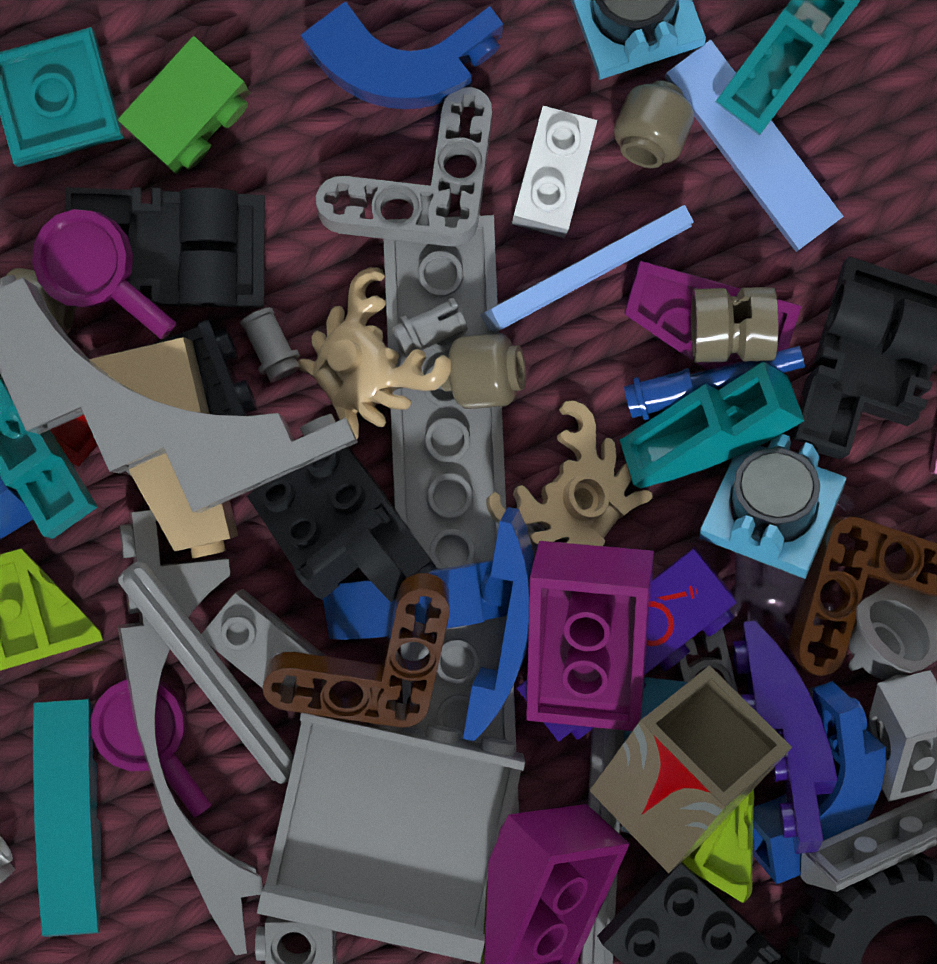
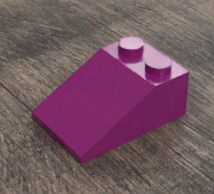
(588, 634)
(548, 884)

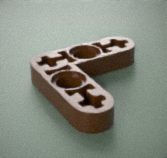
(864, 562)
(378, 682)

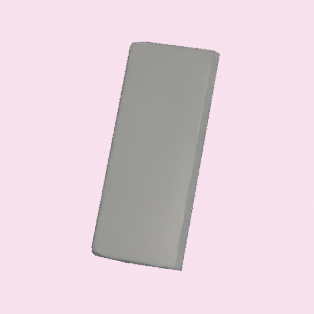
(873, 845)

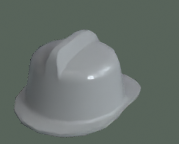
(894, 633)

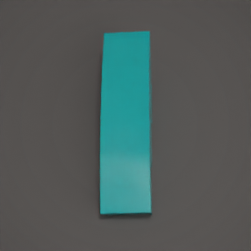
(782, 59)
(40, 473)
(66, 818)

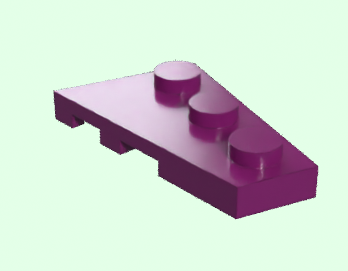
(662, 305)

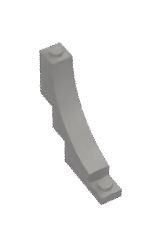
(209, 453)

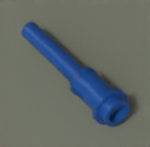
(665, 391)

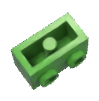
(186, 106)

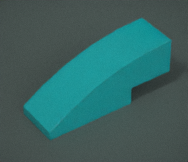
(712, 426)

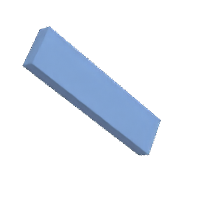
(761, 161)
(587, 269)

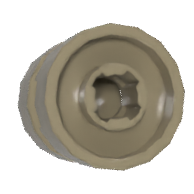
(734, 324)

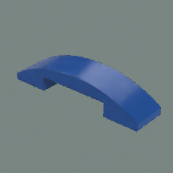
(511, 562)

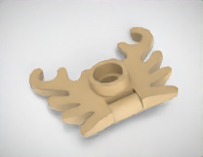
(358, 367)
(584, 496)

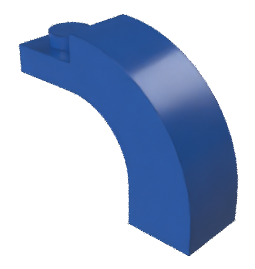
(398, 76)
(363, 612)
(860, 775)

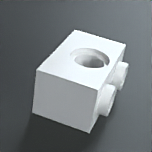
(554, 172)

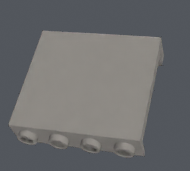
(391, 833)

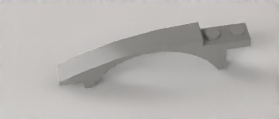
(217, 874)

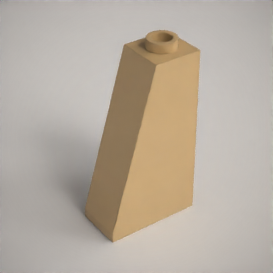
(171, 376)

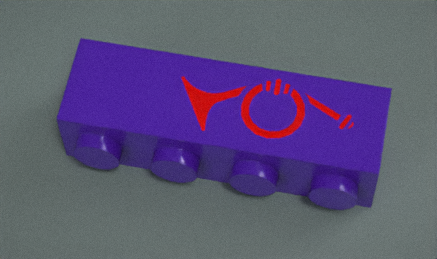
(683, 603)

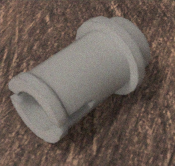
(429, 327)
(270, 345)

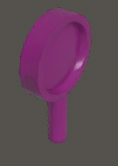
(87, 262)
(119, 742)

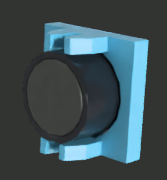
(636, 31)
(773, 504)

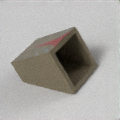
(688, 767)

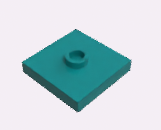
(56, 98)

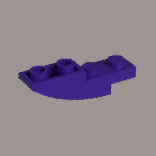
(787, 707)

